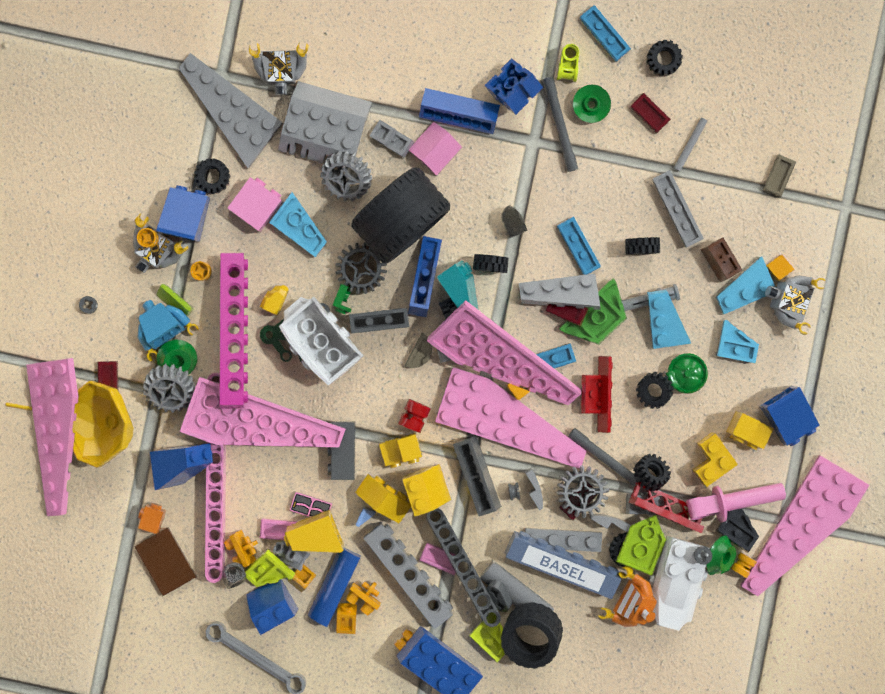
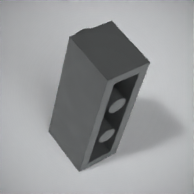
(379, 320)
(343, 457)

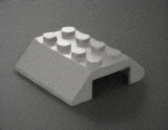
(323, 122)

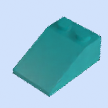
(459, 284)

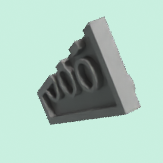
(572, 291)

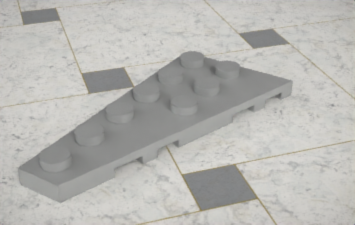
(237, 115)

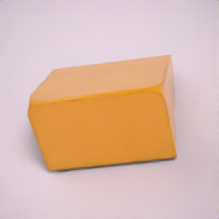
(780, 267)
(517, 391)
(302, 578)

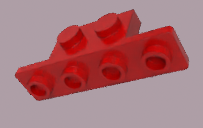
(597, 394)

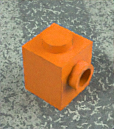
(151, 518)

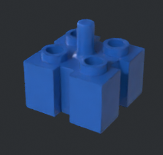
(513, 86)

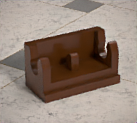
(721, 259)

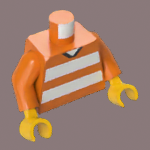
(635, 602)

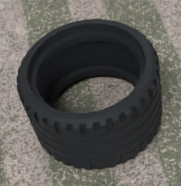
(400, 215)

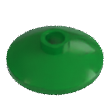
(598, 96)

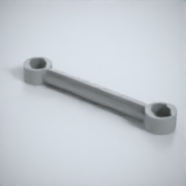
(256, 657)

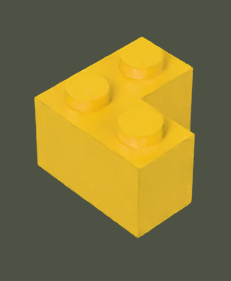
(750, 430)
(401, 449)
(718, 461)
(383, 498)

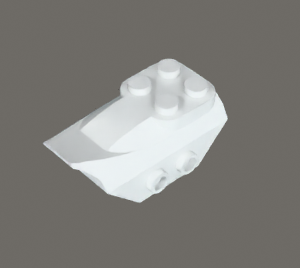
(319, 339)
(677, 583)

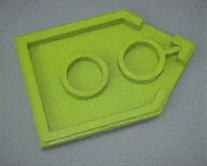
(642, 545)

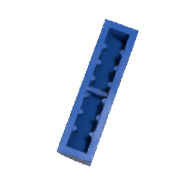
(459, 111)
(333, 586)

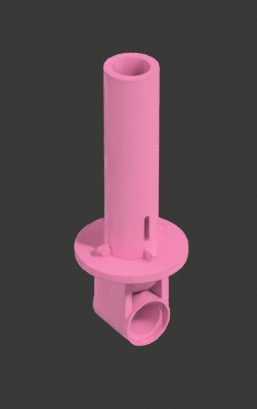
(720, 503)

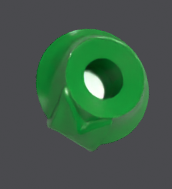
(177, 353)
(687, 373)
(722, 556)

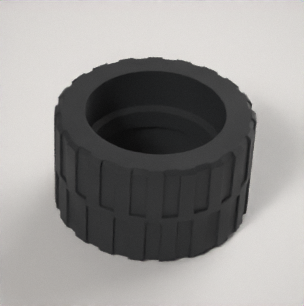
(526, 654)

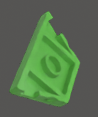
(600, 323)

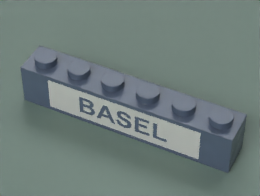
(563, 564)

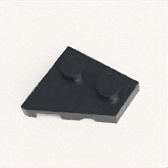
(739, 529)

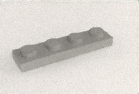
(677, 208)
(569, 538)

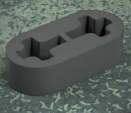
(499, 595)

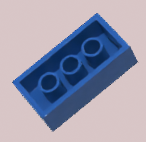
(438, 664)

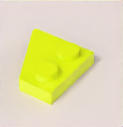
(268, 570)
(489, 637)

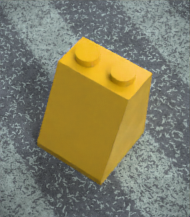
(426, 489)
(315, 534)

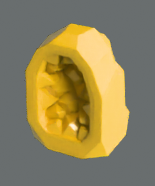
(274, 299)

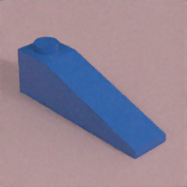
(424, 276)

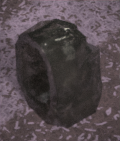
(513, 221)
(233, 575)

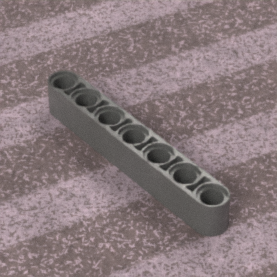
(465, 576)

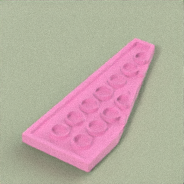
(480, 343)
(53, 404)
(488, 411)
(255, 424)
(814, 513)

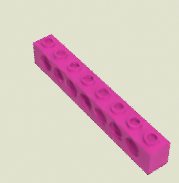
(228, 263)

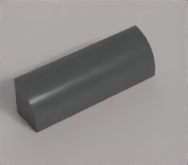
(477, 475)

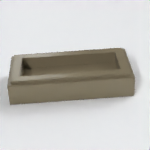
(779, 175)

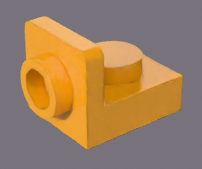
(346, 618)

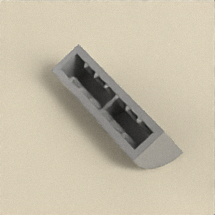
(517, 590)

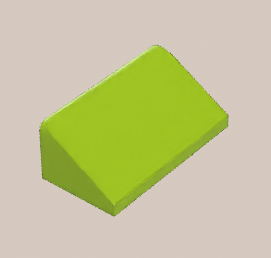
(171, 298)

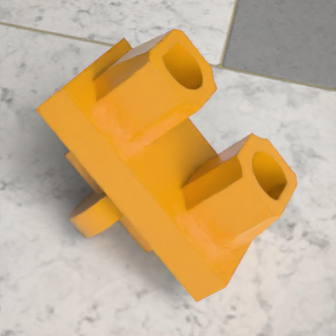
(243, 547)
(370, 602)

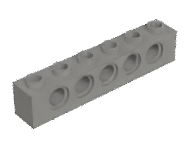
(434, 616)

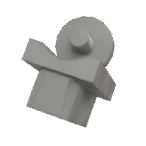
(292, 558)

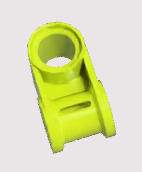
(568, 64)

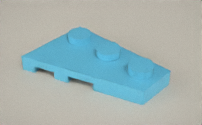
(298, 226)
(746, 288)
(665, 322)

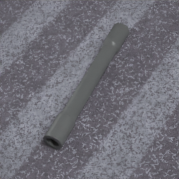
(568, 154)
(584, 441)

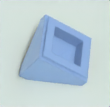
(365, 515)

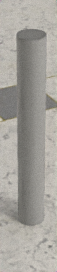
(690, 144)

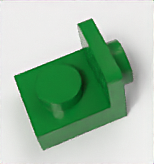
(342, 296)

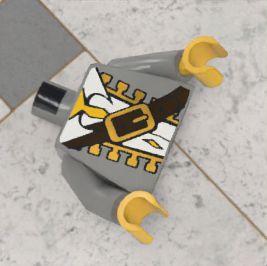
(280, 67)
(162, 255)
(792, 300)

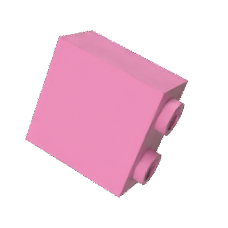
(256, 203)

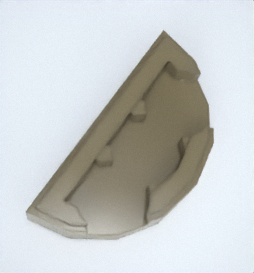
(420, 354)

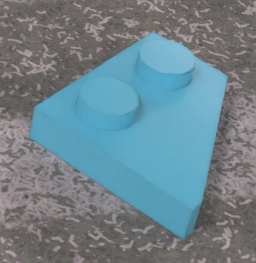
(736, 345)

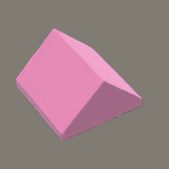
(435, 148)

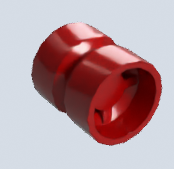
(414, 415)

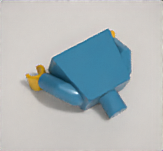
(160, 325)

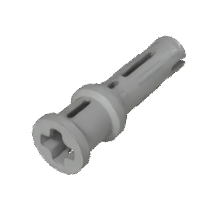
(642, 301)

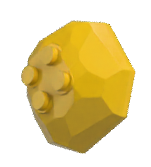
(101, 424)

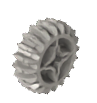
(354, 171)
(160, 380)
(573, 491)

